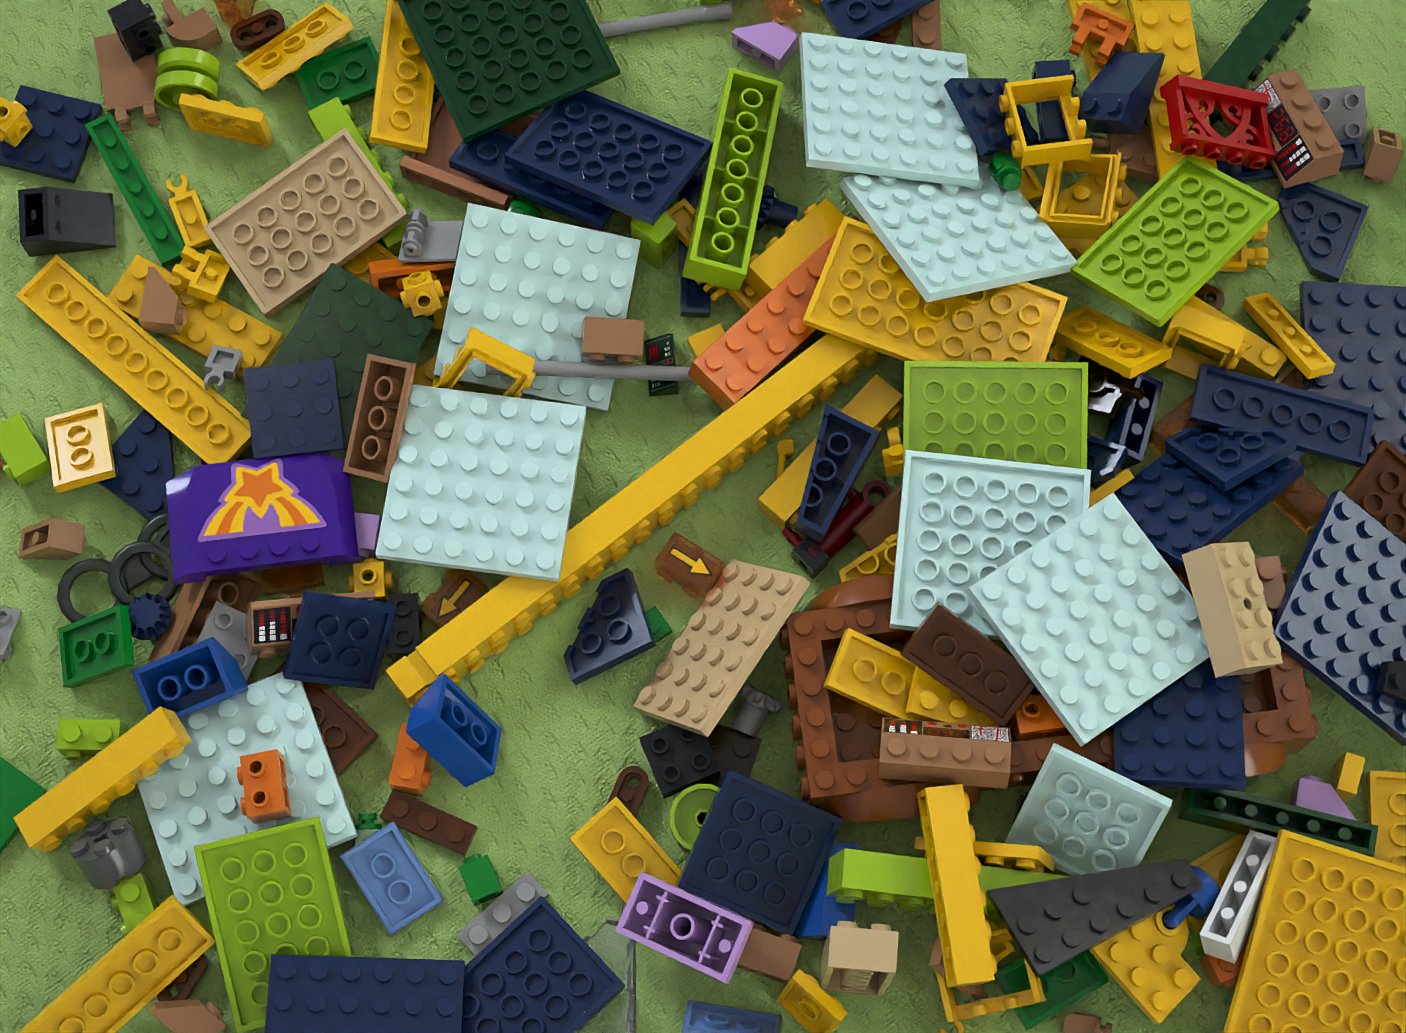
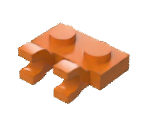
(1102, 27)

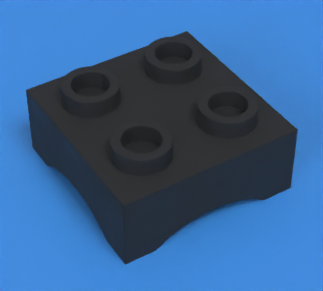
(679, 758)

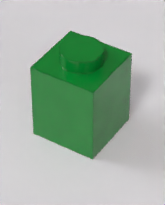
(480, 879)

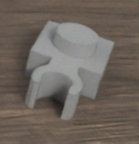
(221, 364)

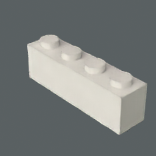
(1238, 899)

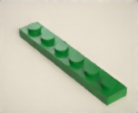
(136, 189)

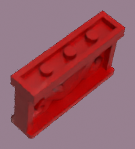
(1193, 94)

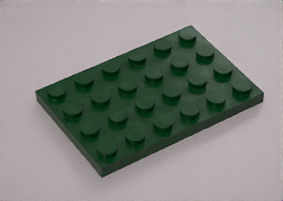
(345, 324)

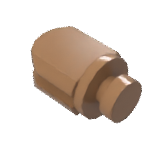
(1085, 1023)

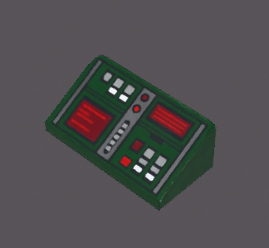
(661, 352)

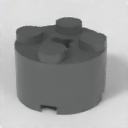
(108, 852)

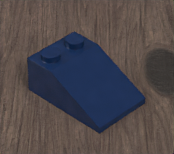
(1121, 93)

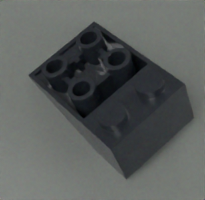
(65, 220)

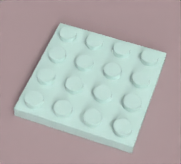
(1087, 815)

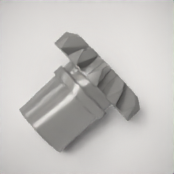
(754, 709)

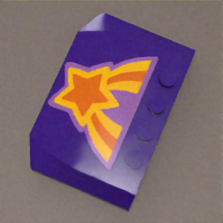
(260, 516)

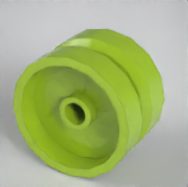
(185, 72)
(686, 809)

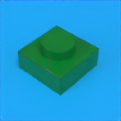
(659, 626)

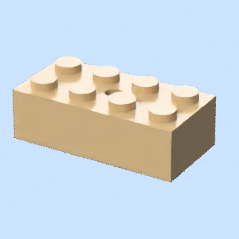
(1232, 608)

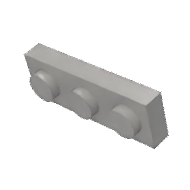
(501, 913)

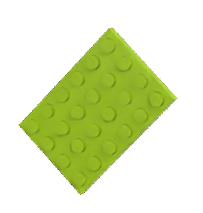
(1174, 239)
(998, 410)
(266, 898)

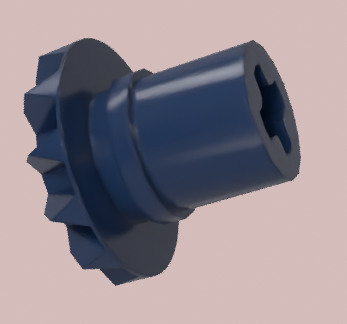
(774, 211)
(149, 616)

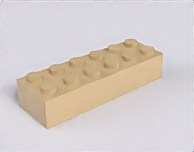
(859, 959)

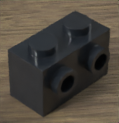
(136, 28)

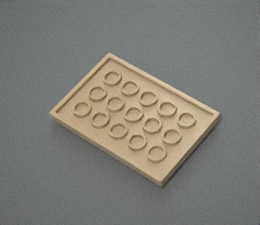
(305, 220)
(720, 646)

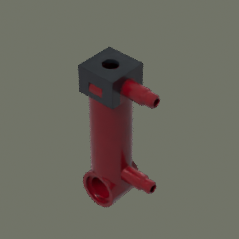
(815, 556)

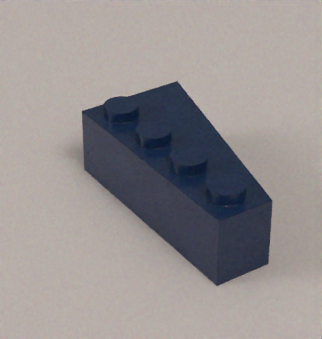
(835, 467)

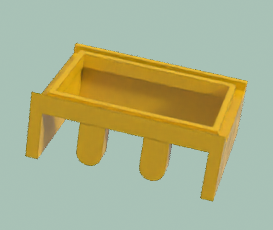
(1045, 90)
(1084, 225)
(1204, 330)
(493, 353)
(992, 1005)

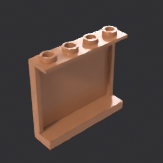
(433, 167)

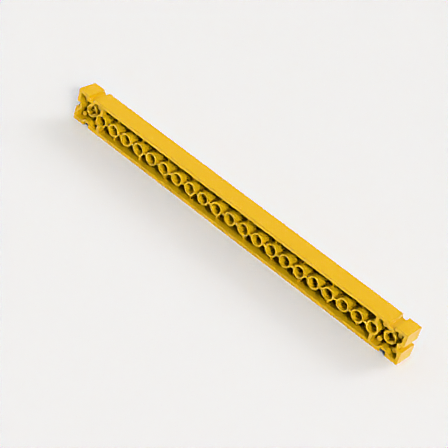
(634, 513)

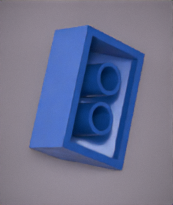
(190, 678)
(455, 732)
(823, 910)

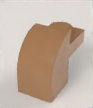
(193, 31)

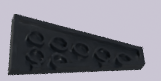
(1076, 913)

